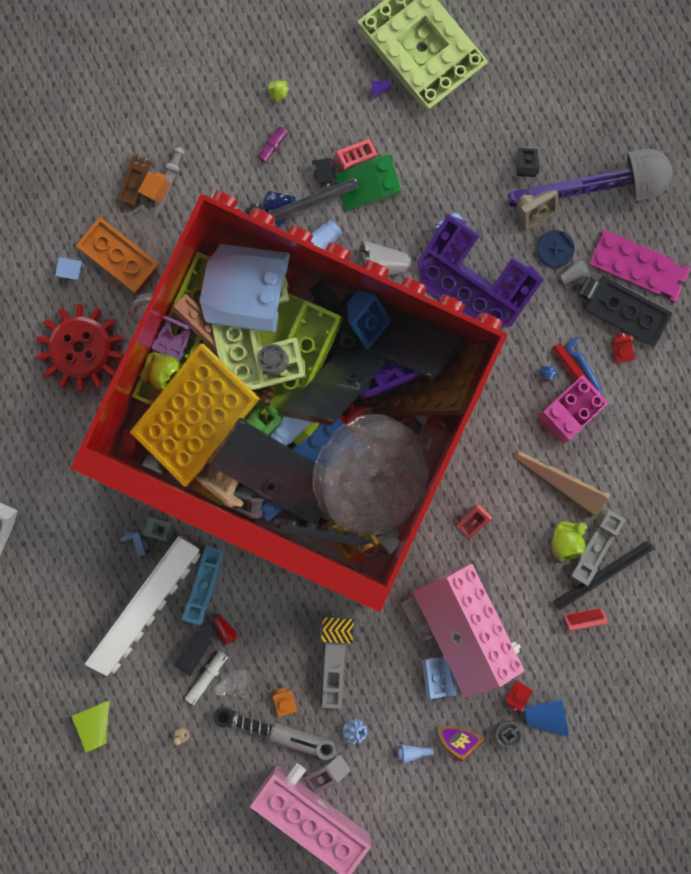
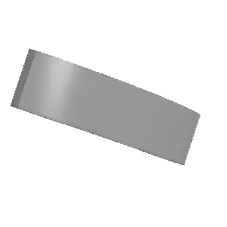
(597, 547)

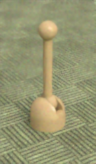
(179, 737)

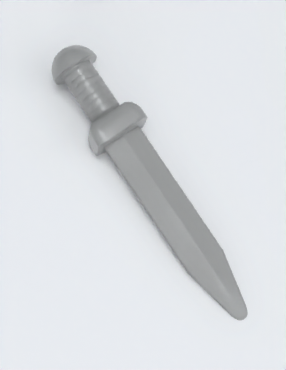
(171, 171)

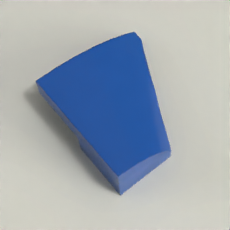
(547, 717)

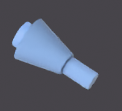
(408, 753)

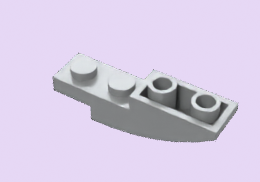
(333, 675)

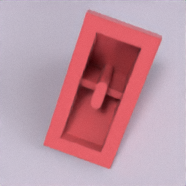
(473, 521)

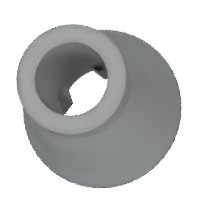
(575, 272)

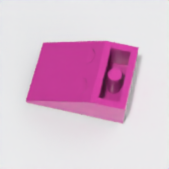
(572, 409)

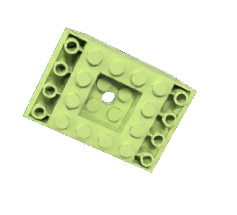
(429, 76)

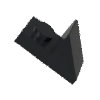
(527, 162)

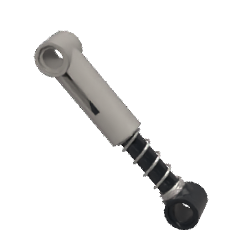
(277, 733)

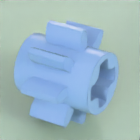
(354, 731)

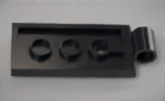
(631, 313)
(329, 533)

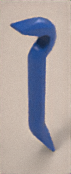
(583, 363)

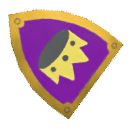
(459, 741)

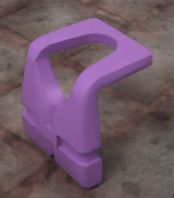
(168, 342)

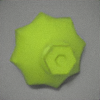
(277, 90)

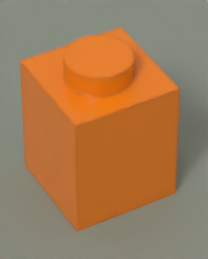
(154, 186)

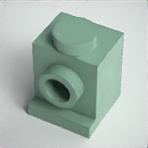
(152, 526)

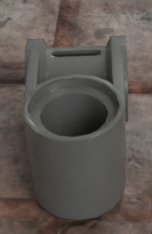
(251, 502)

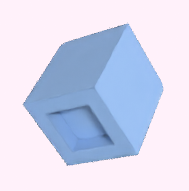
(68, 269)

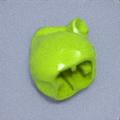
(160, 369)
(568, 540)

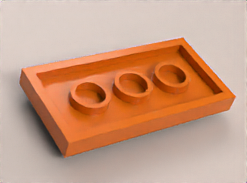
(117, 255)

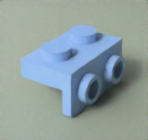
(438, 678)

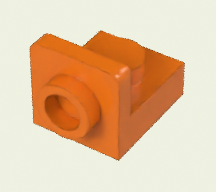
(284, 701)

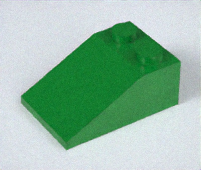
(375, 180)

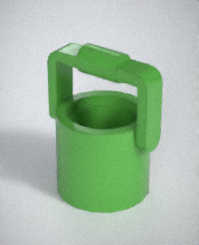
(256, 421)

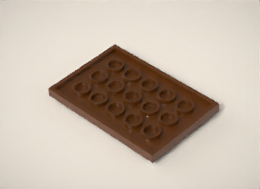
(445, 393)

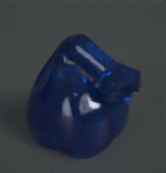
(274, 200)

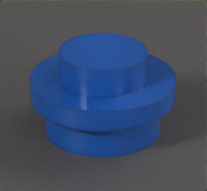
(548, 372)

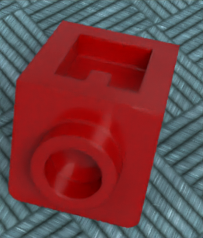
(622, 348)
(518, 696)

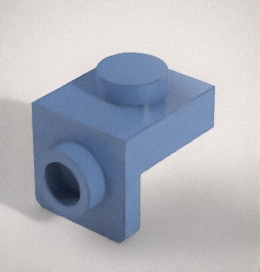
(141, 545)

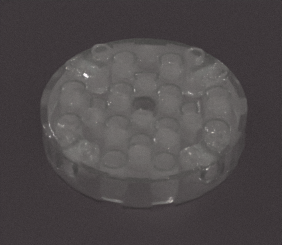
(371, 474)

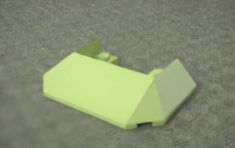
(240, 349)

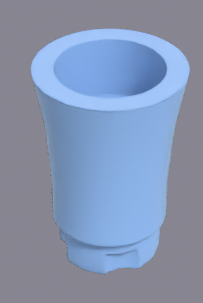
(326, 233)
(289, 429)

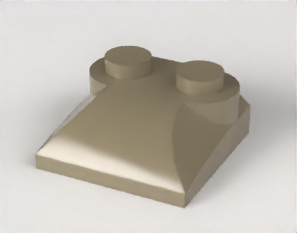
(537, 208)

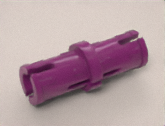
(272, 144)

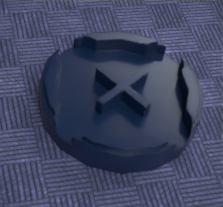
(555, 248)

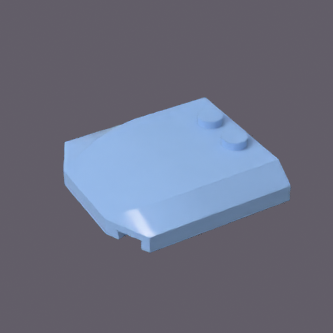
(243, 287)

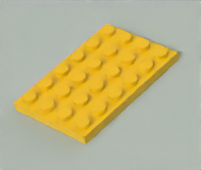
(194, 415)

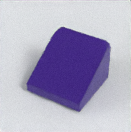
(380, 88)

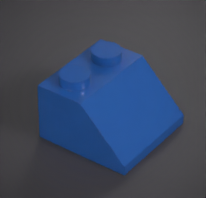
(367, 317)

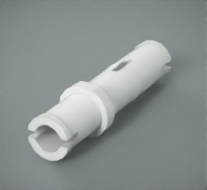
(211, 670)

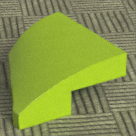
(92, 725)

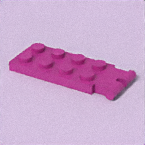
(639, 265)

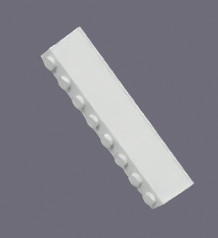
(143, 606)

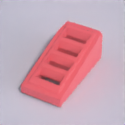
(343, 166)

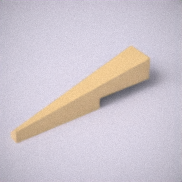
(578, 491)

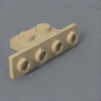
(220, 485)

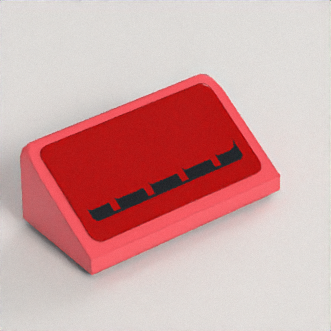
(585, 619)

